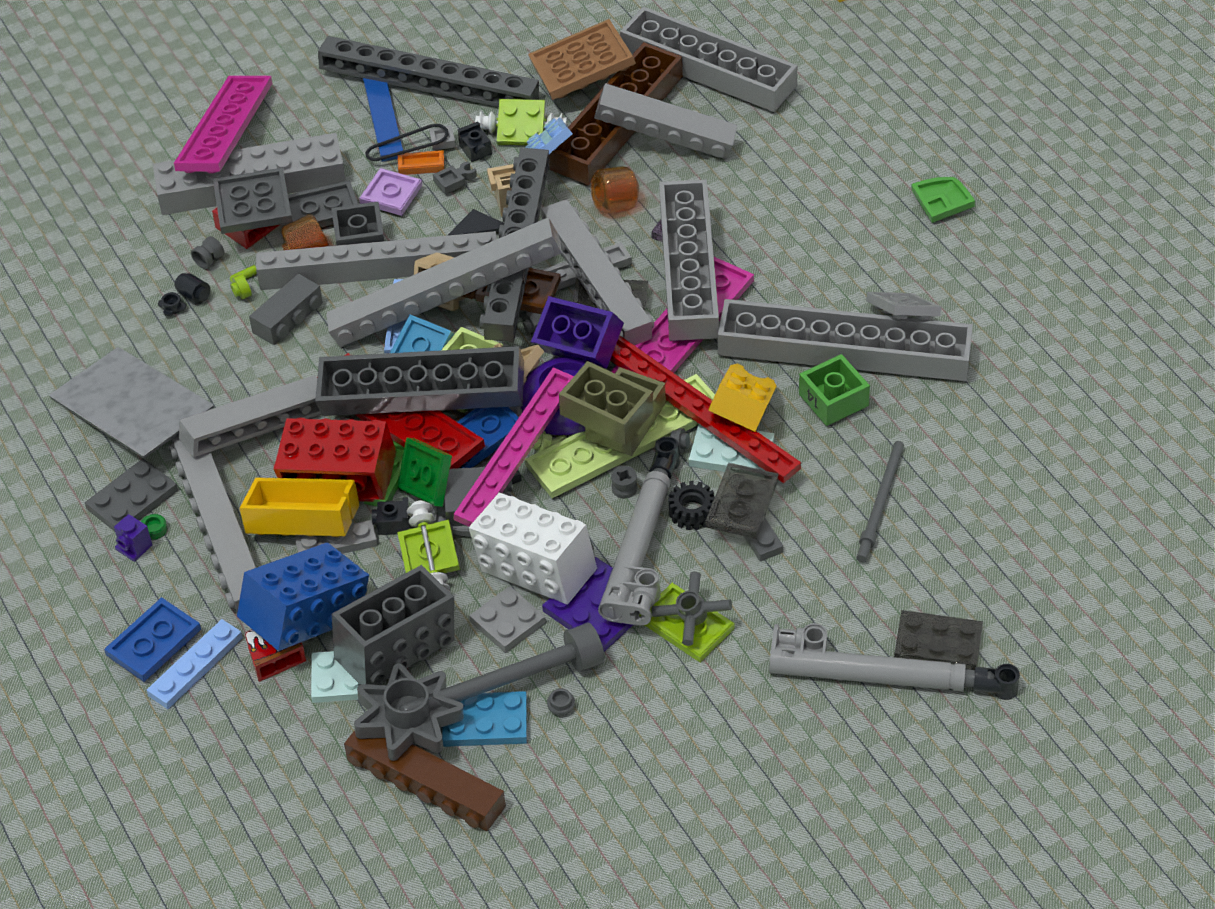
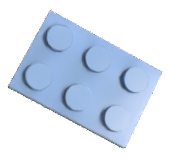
(554, 134)

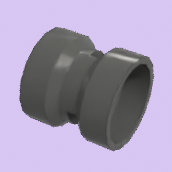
(207, 252)

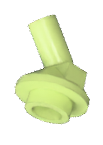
(546, 441)

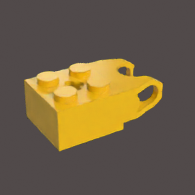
(742, 397)

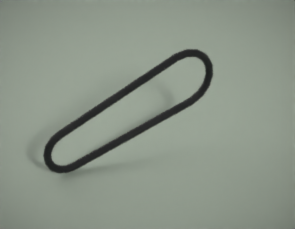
(408, 150)

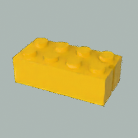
(299, 507)

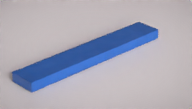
(382, 117)

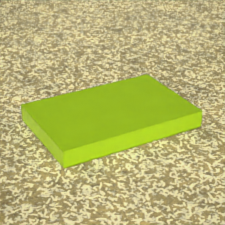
(706, 635)

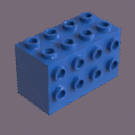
(298, 594)

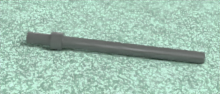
(868, 536)

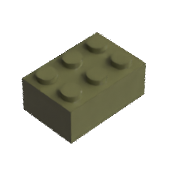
(659, 401)
(606, 403)

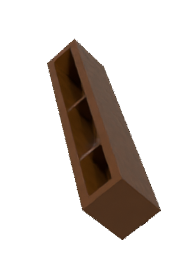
(430, 780)

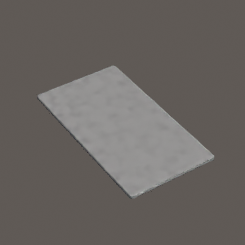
(130, 401)

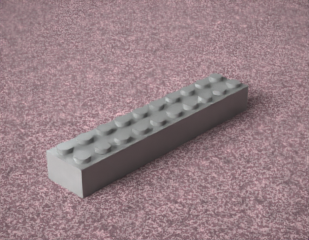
(864, 339)

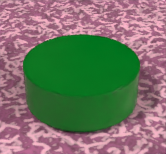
(156, 525)

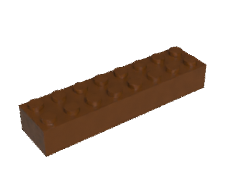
(596, 141)

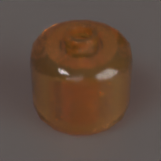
(614, 189)
(303, 234)

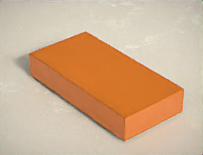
(421, 162)

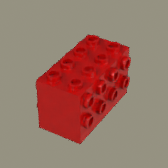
(338, 451)

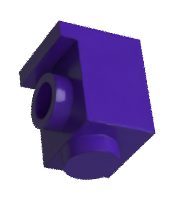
(132, 537)

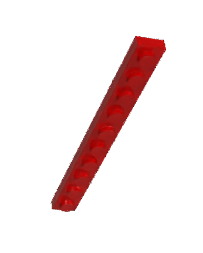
(697, 405)

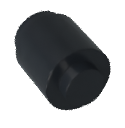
(192, 288)

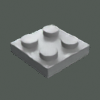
(507, 619)

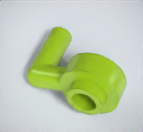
(239, 283)

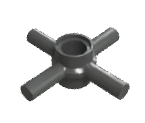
(691, 608)

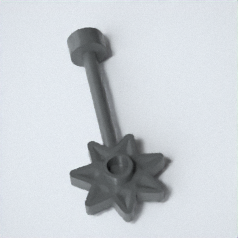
(416, 709)

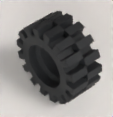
(688, 494)

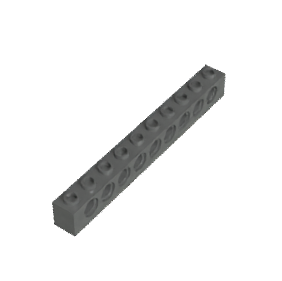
(424, 72)
(523, 209)

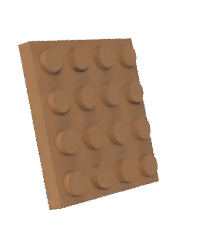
(581, 59)

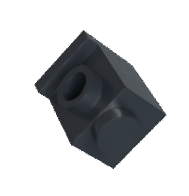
(474, 142)
(391, 517)

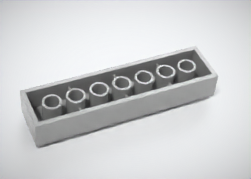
(715, 59)
(305, 163)
(688, 260)

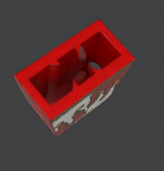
(270, 661)

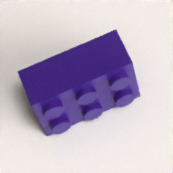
(577, 331)

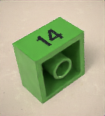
(834, 389)

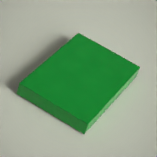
(424, 471)

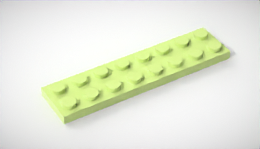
(580, 460)

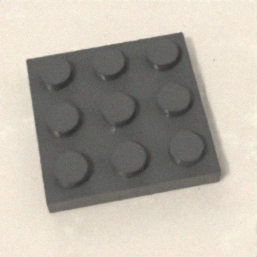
(252, 200)

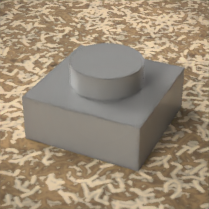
(438, 133)

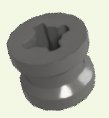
(624, 482)

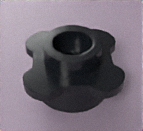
(171, 303)

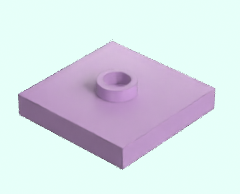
(392, 191)

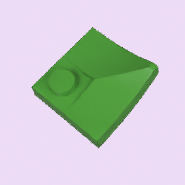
(942, 197)

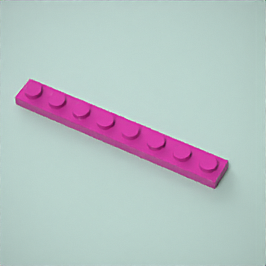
(514, 448)

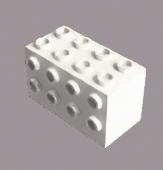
(533, 547)

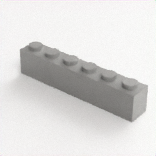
(665, 121)
(248, 417)

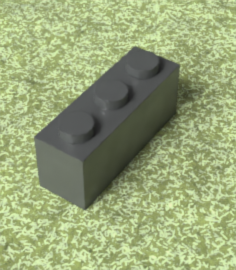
(286, 309)

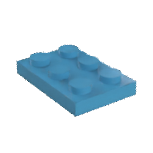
(421, 336)
(490, 720)

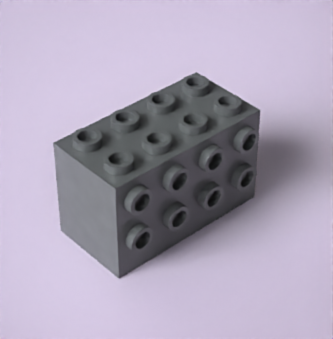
(393, 626)

